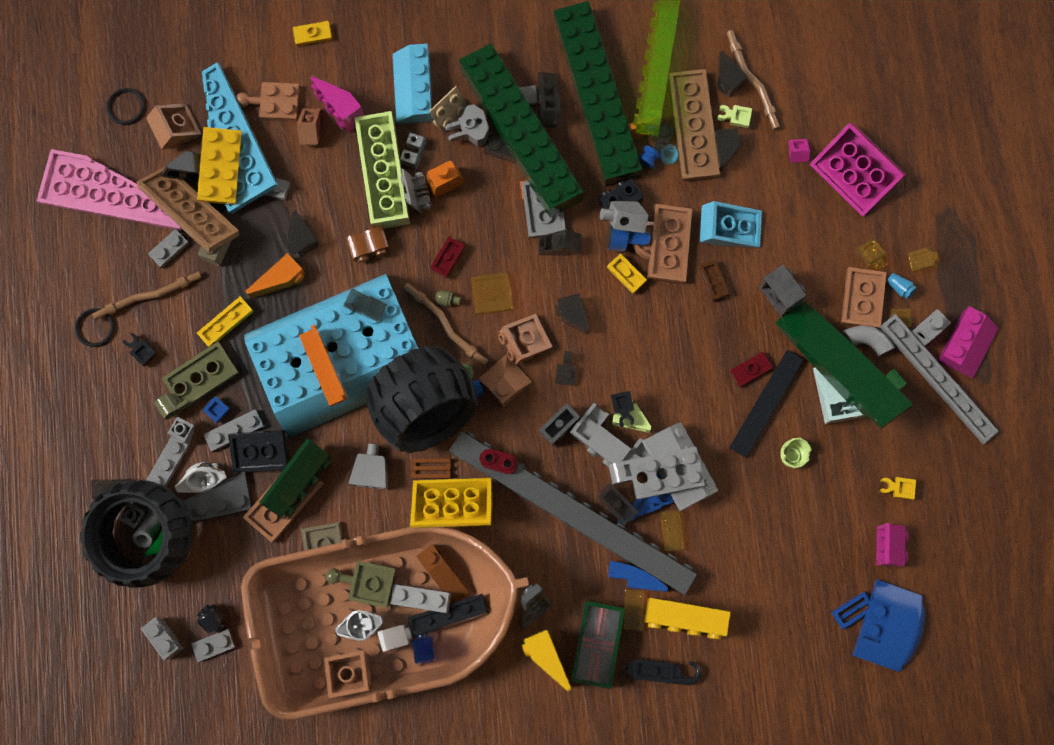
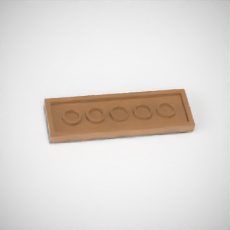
(694, 125)
(181, 205)

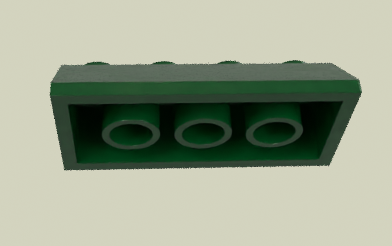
(296, 479)

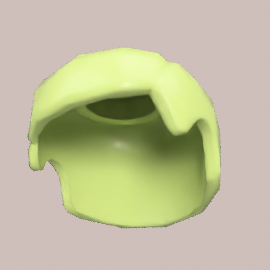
(795, 452)

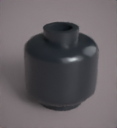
(211, 618)

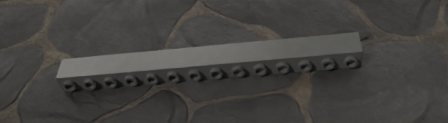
(579, 516)

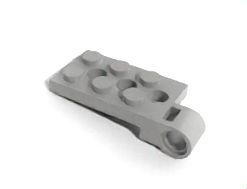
(627, 471)

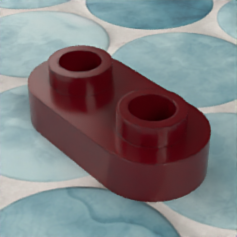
(498, 461)

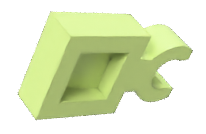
(739, 116)

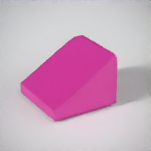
(799, 150)

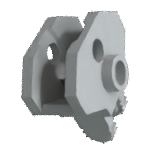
(472, 125)

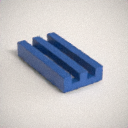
(838, 619)

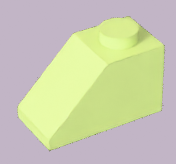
(640, 421)

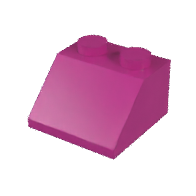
(891, 545)

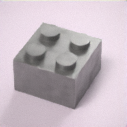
(782, 290)

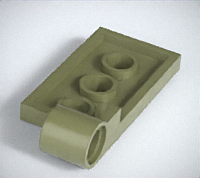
(173, 403)

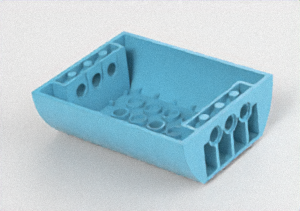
(296, 392)

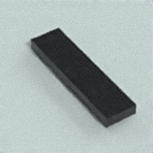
(458, 612)

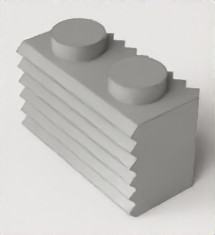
(162, 638)

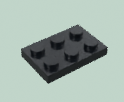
(258, 451)

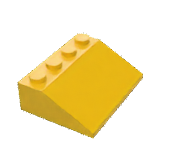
(451, 502)
(545, 655)

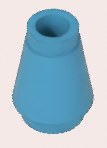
(901, 285)

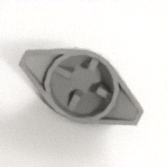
(359, 625)

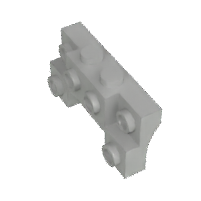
(602, 442)

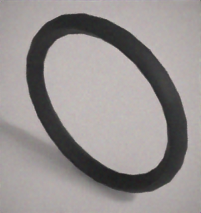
(129, 121)
(93, 344)

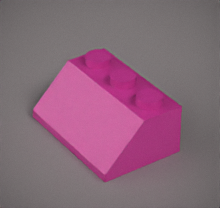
(968, 342)

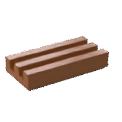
(431, 468)

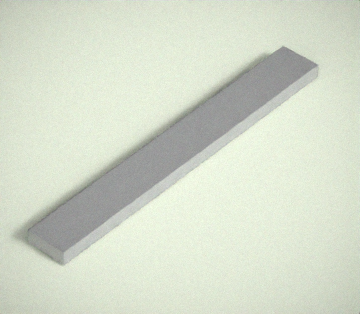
(939, 379)

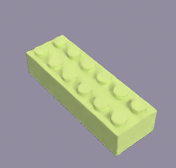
(382, 170)

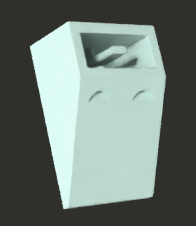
(832, 403)

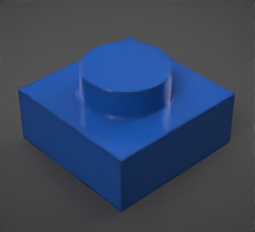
(216, 409)

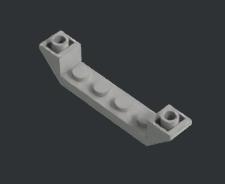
(163, 470)

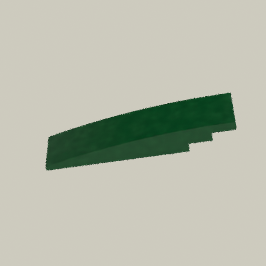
(844, 365)

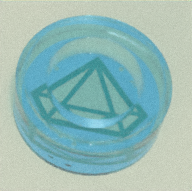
(669, 154)

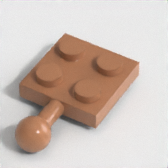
(276, 102)

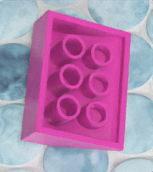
(857, 169)

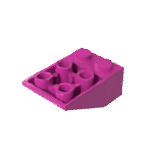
(338, 103)

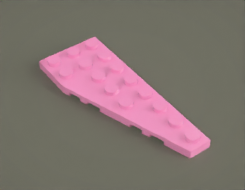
(90, 187)

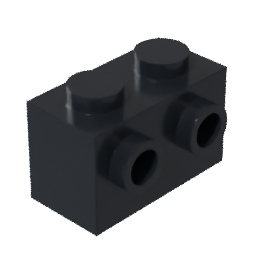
(624, 192)

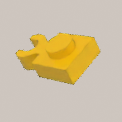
(901, 487)

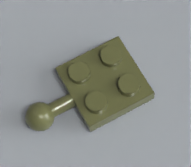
(369, 583)

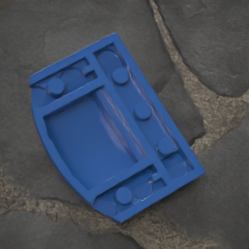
(891, 627)

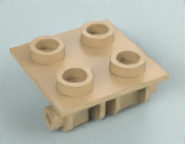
(448, 109)

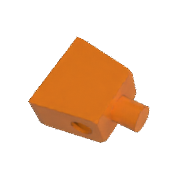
(444, 179)

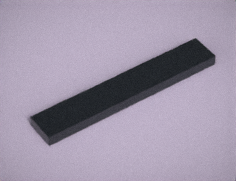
(766, 403)

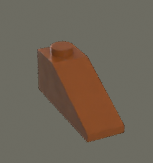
(442, 573)

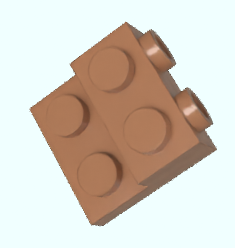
(524, 339)

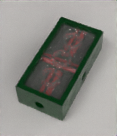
(597, 644)

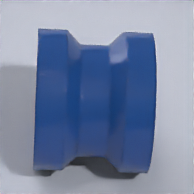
(648, 157)

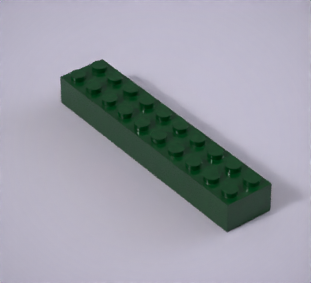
(597, 93)
(521, 130)

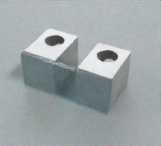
(414, 158)

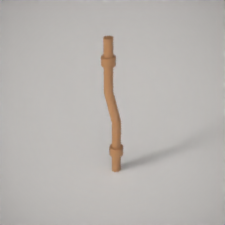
(769, 108)
(112, 308)
(471, 350)

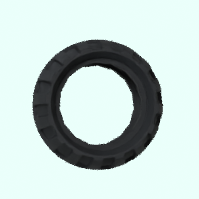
(421, 399)
(100, 543)

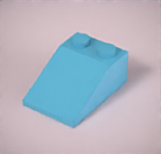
(730, 225)

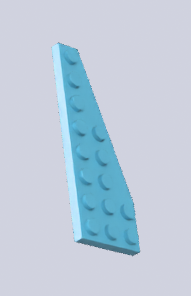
(225, 113)

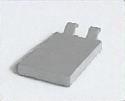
(537, 219)

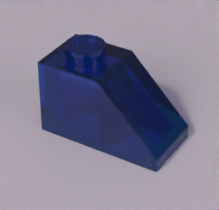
(424, 649)

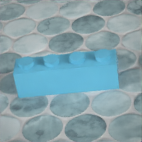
(412, 84)

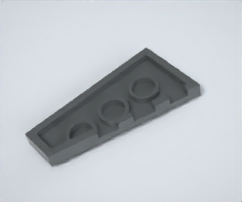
(222, 500)
(532, 605)

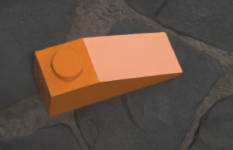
(279, 276)

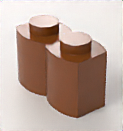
(368, 244)

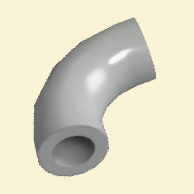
(869, 336)
(147, 530)

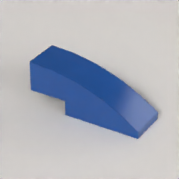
(635, 577)

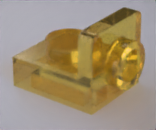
(873, 255)
(923, 259)

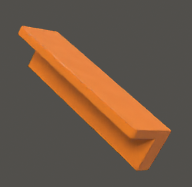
(323, 366)

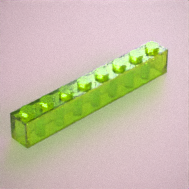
(657, 67)

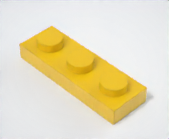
(225, 321)

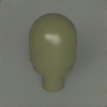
(447, 298)

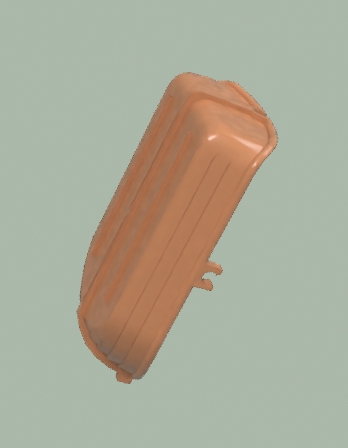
(295, 615)

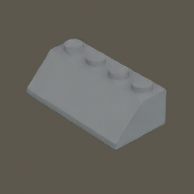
(675, 439)

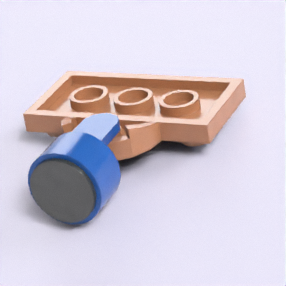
(662, 244)

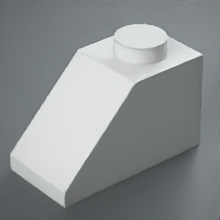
(394, 637)

